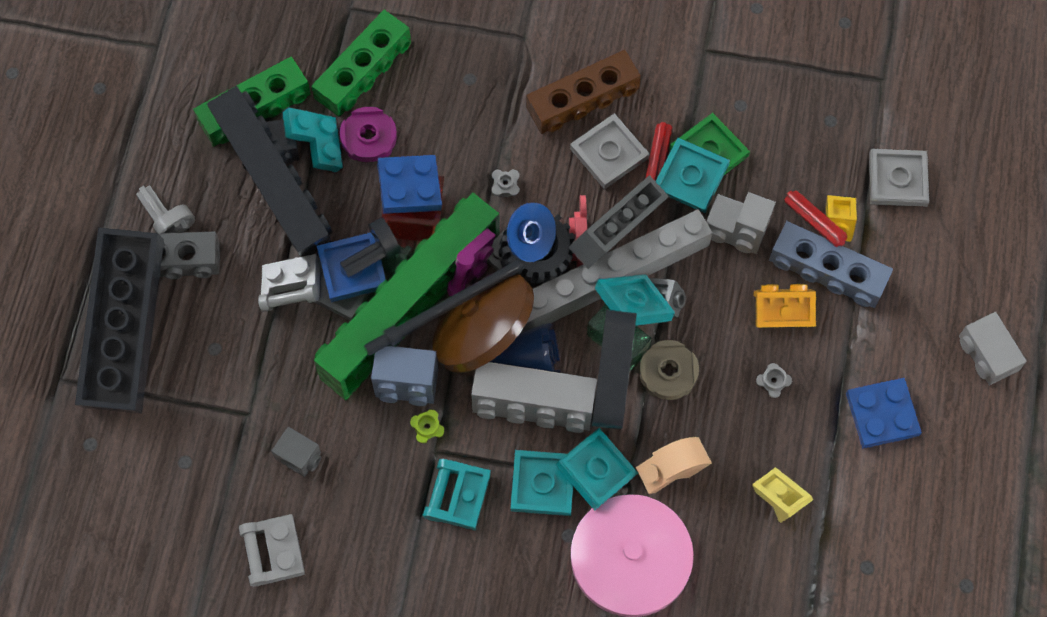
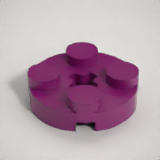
(368, 149)

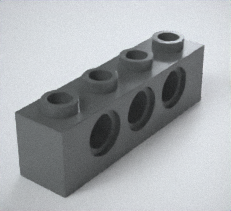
(618, 222)
(202, 244)

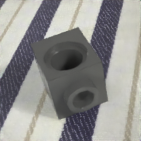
(297, 452)

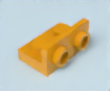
(785, 306)

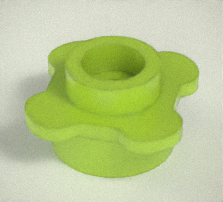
(431, 418)

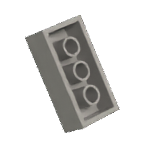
(533, 396)

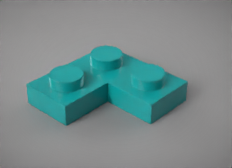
(320, 132)

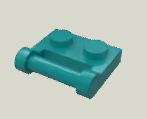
(466, 498)

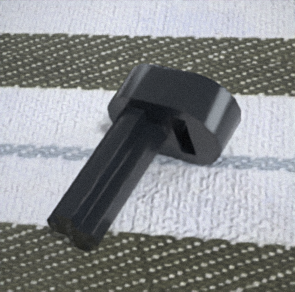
(385, 246)

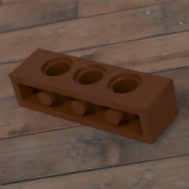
(590, 79)

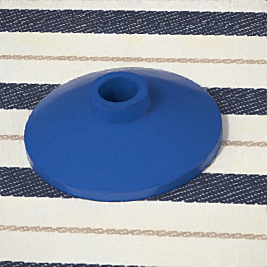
(531, 232)

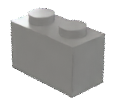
(991, 348)

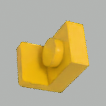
(843, 213)

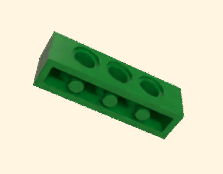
(364, 49)
(260, 88)

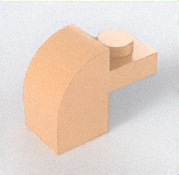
(673, 462)

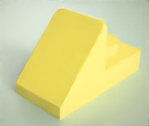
(781, 494)

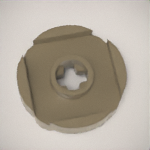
(669, 386)

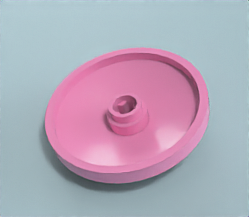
(631, 556)

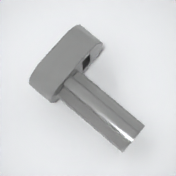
(172, 221)

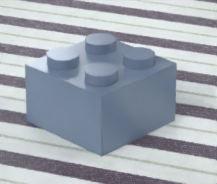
(405, 375)

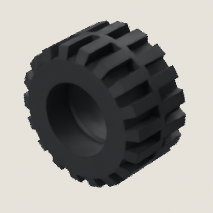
(543, 271)

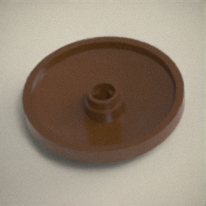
(483, 325)

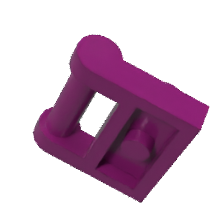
(472, 261)

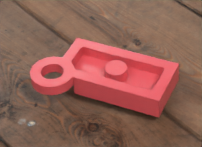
(578, 224)

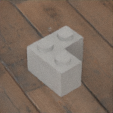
(740, 222)

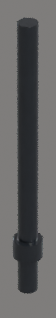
(394, 335)

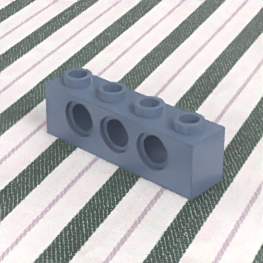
(846, 262)

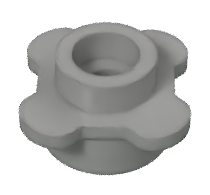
(508, 190)
(779, 374)

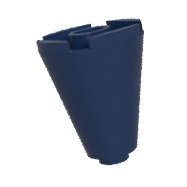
(532, 349)

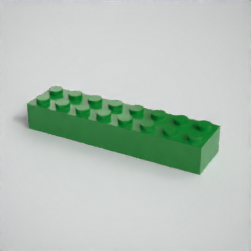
(412, 290)

